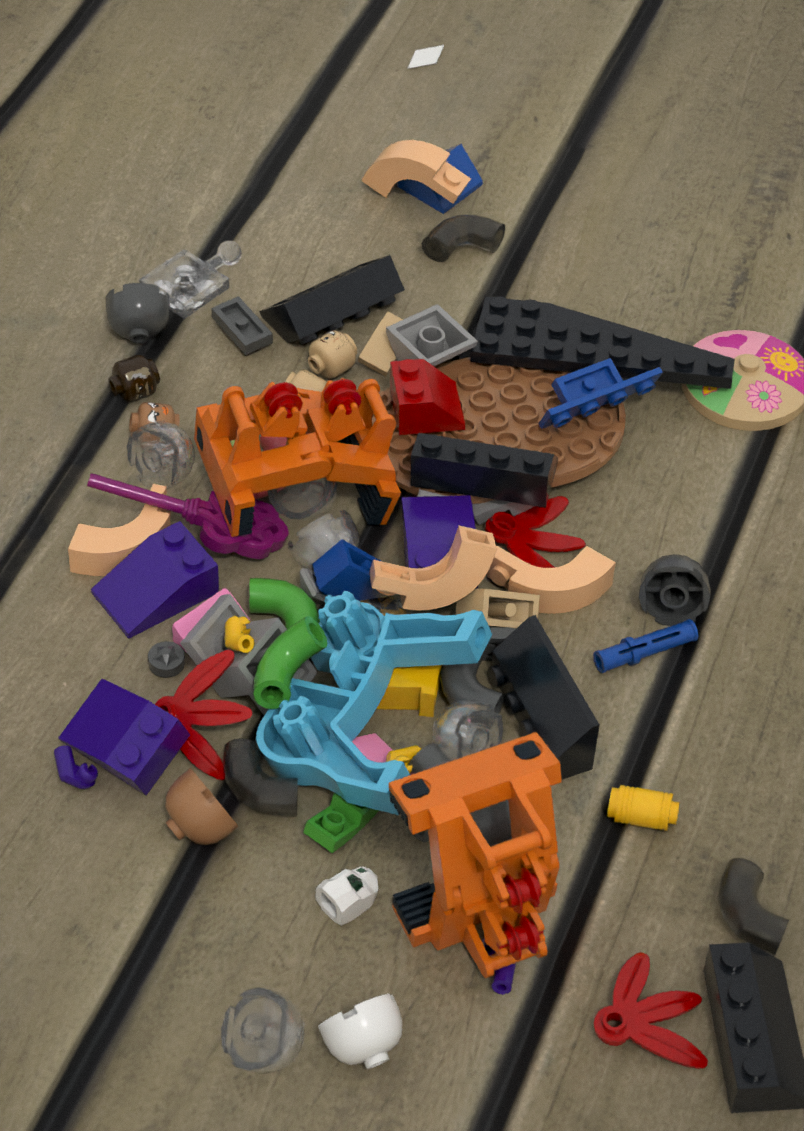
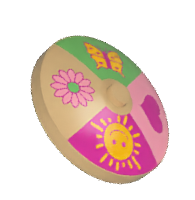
(764, 387)

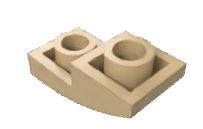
(378, 349)

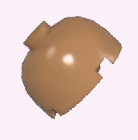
(196, 811)

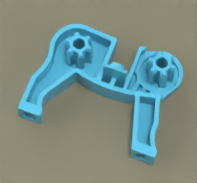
(316, 727)

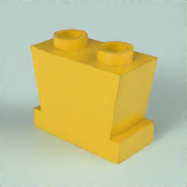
(413, 689)

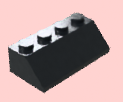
(334, 300)
(482, 470)
(545, 696)
(754, 1028)

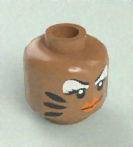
(150, 413)

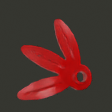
(521, 537)
(204, 712)
(638, 1016)

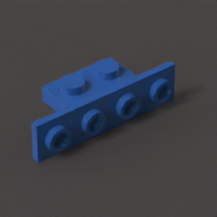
(593, 387)

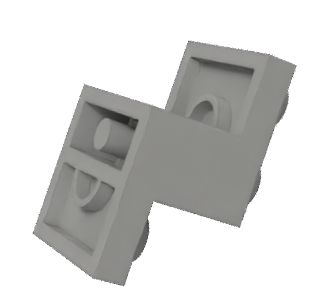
(209, 638)

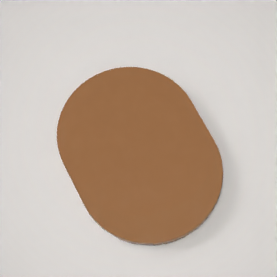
(504, 409)

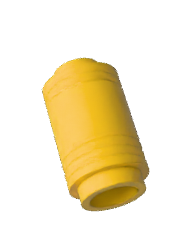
(643, 807)

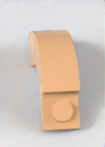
(416, 162)
(99, 550)
(443, 582)
(559, 588)

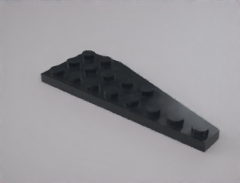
(567, 340)

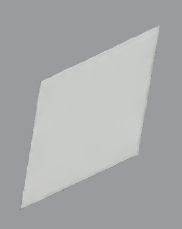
(425, 56)

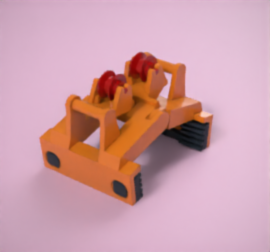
(325, 436)
(475, 882)

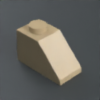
(500, 607)

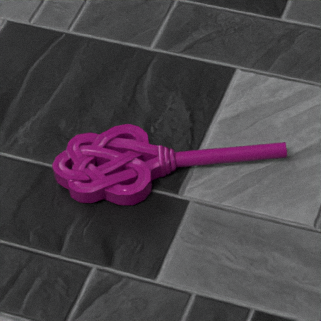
(268, 530)

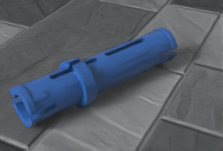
(645, 646)

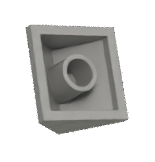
(429, 336)

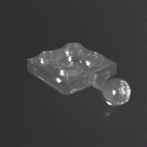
(204, 278)

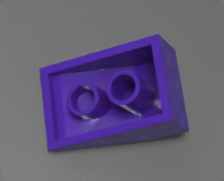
(432, 525)
(158, 580)
(125, 735)

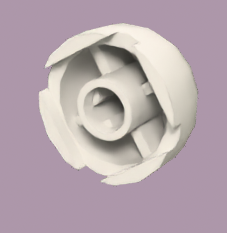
(364, 1032)

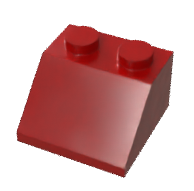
(424, 398)

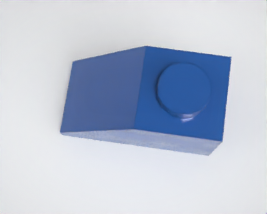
(345, 569)

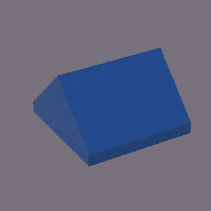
(461, 161)

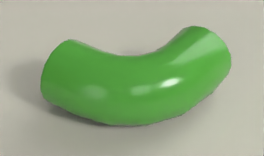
(281, 599)
(283, 659)

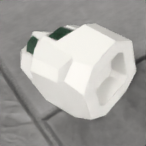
(347, 894)

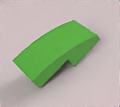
(338, 823)

